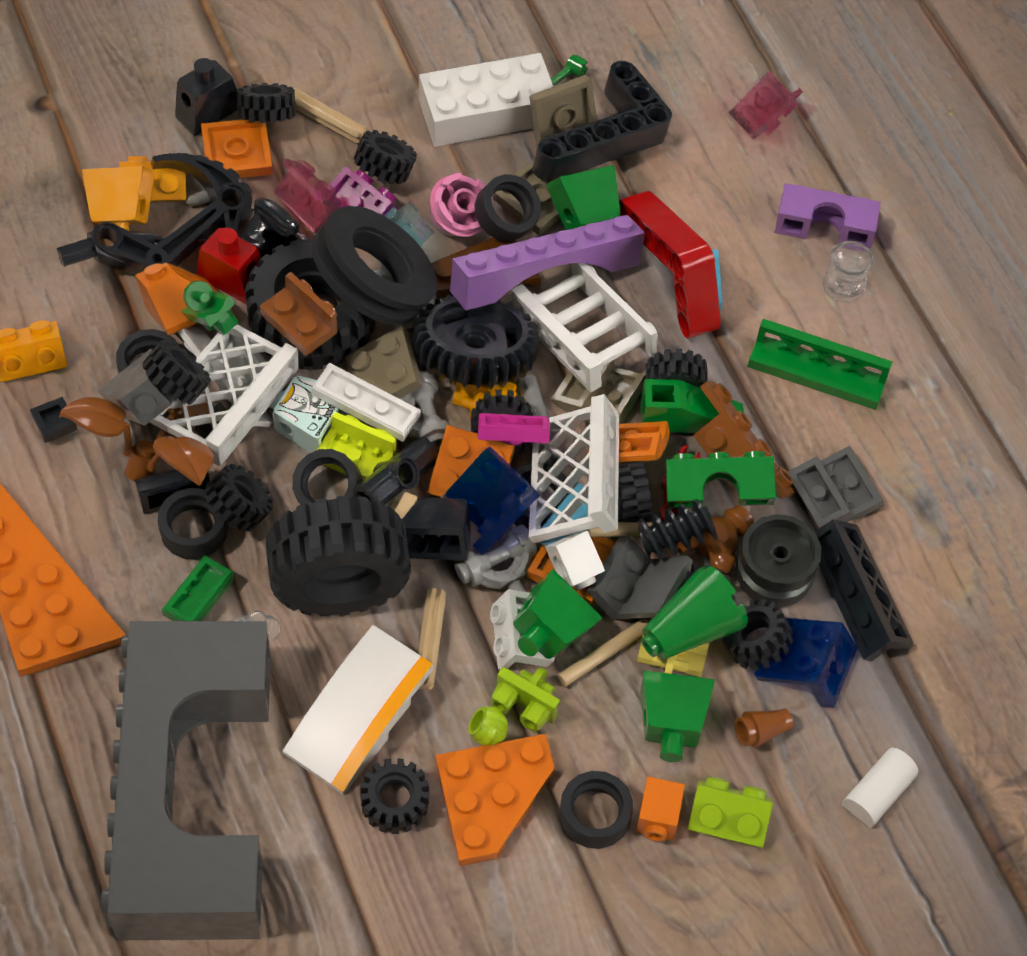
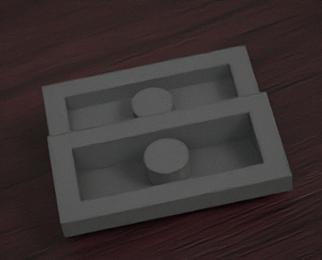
(835, 488)

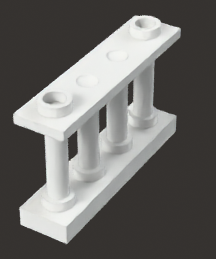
(570, 346)

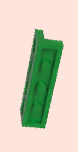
(818, 367)

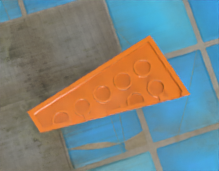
(42, 600)

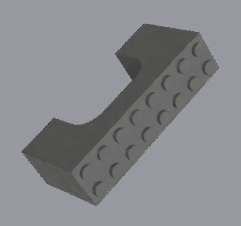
(160, 876)

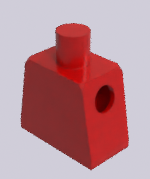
(227, 262)

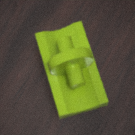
(529, 692)

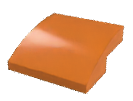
(642, 441)

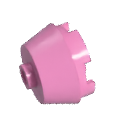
(453, 205)

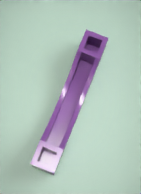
(490, 274)

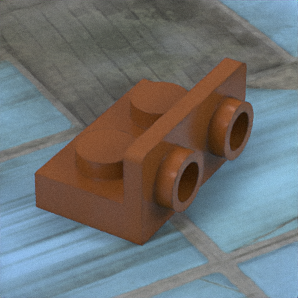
(300, 315)

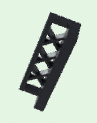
(860, 591)

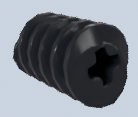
(676, 529)

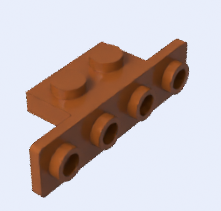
(732, 434)

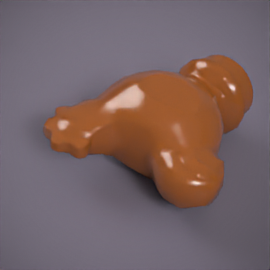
(721, 551)

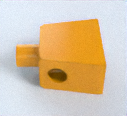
(119, 195)

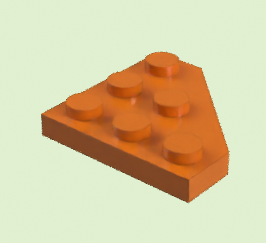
(491, 792)

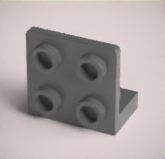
(634, 586)

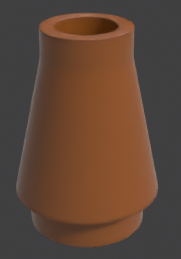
(761, 726)

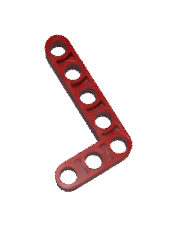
(685, 256)

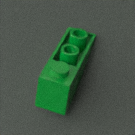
(678, 403)

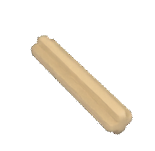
(328, 116)
(431, 631)

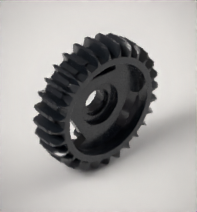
(448, 329)

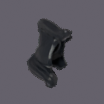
(271, 227)

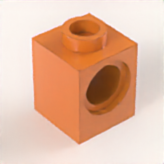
(660, 809)

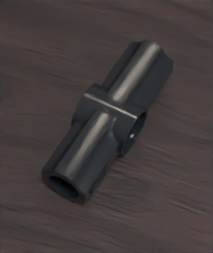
(399, 472)

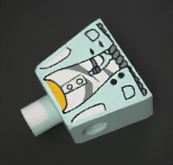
(302, 415)

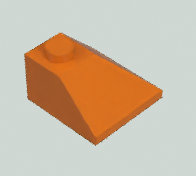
(163, 292)

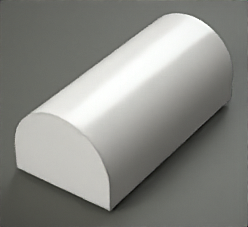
(881, 786)

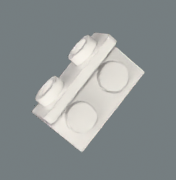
(507, 636)

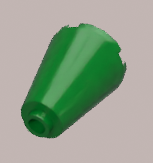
(695, 616)

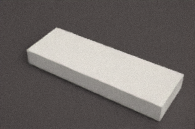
(365, 401)

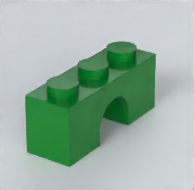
(749, 474)

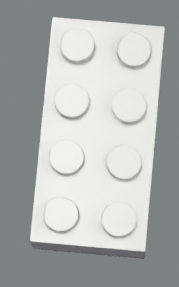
(481, 98)

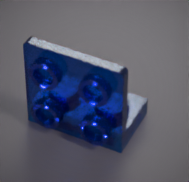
(494, 496)
(816, 659)

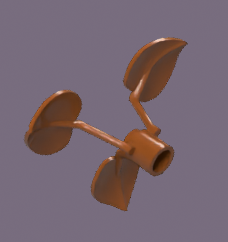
(107, 420)

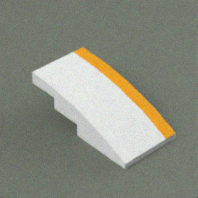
(357, 709)

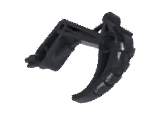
(138, 250)

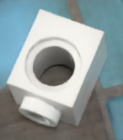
(575, 559)

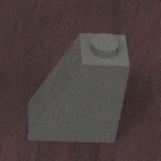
(136, 393)

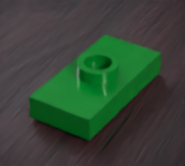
(199, 591)

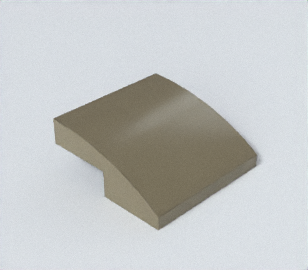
(618, 384)

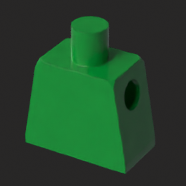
(586, 197)
(553, 617)
(674, 711)

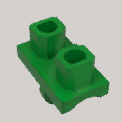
(208, 307)

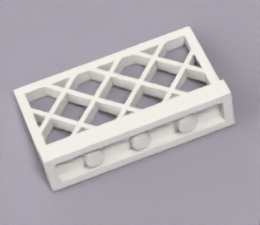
(252, 399)
(602, 472)

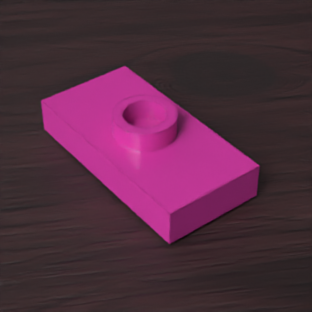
(513, 428)

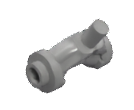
(432, 426)
(478, 571)

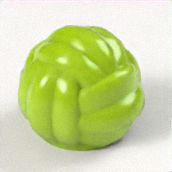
(488, 726)

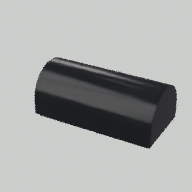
(158, 487)

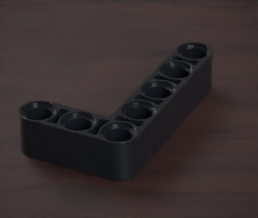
(638, 126)

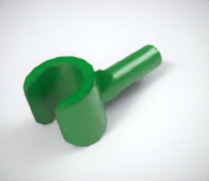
(574, 65)

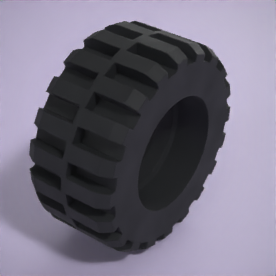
(269, 279)
(337, 556)

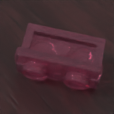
(763, 105)
(307, 195)

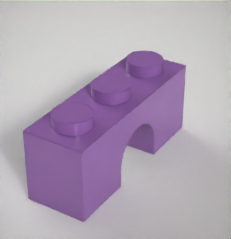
(850, 215)

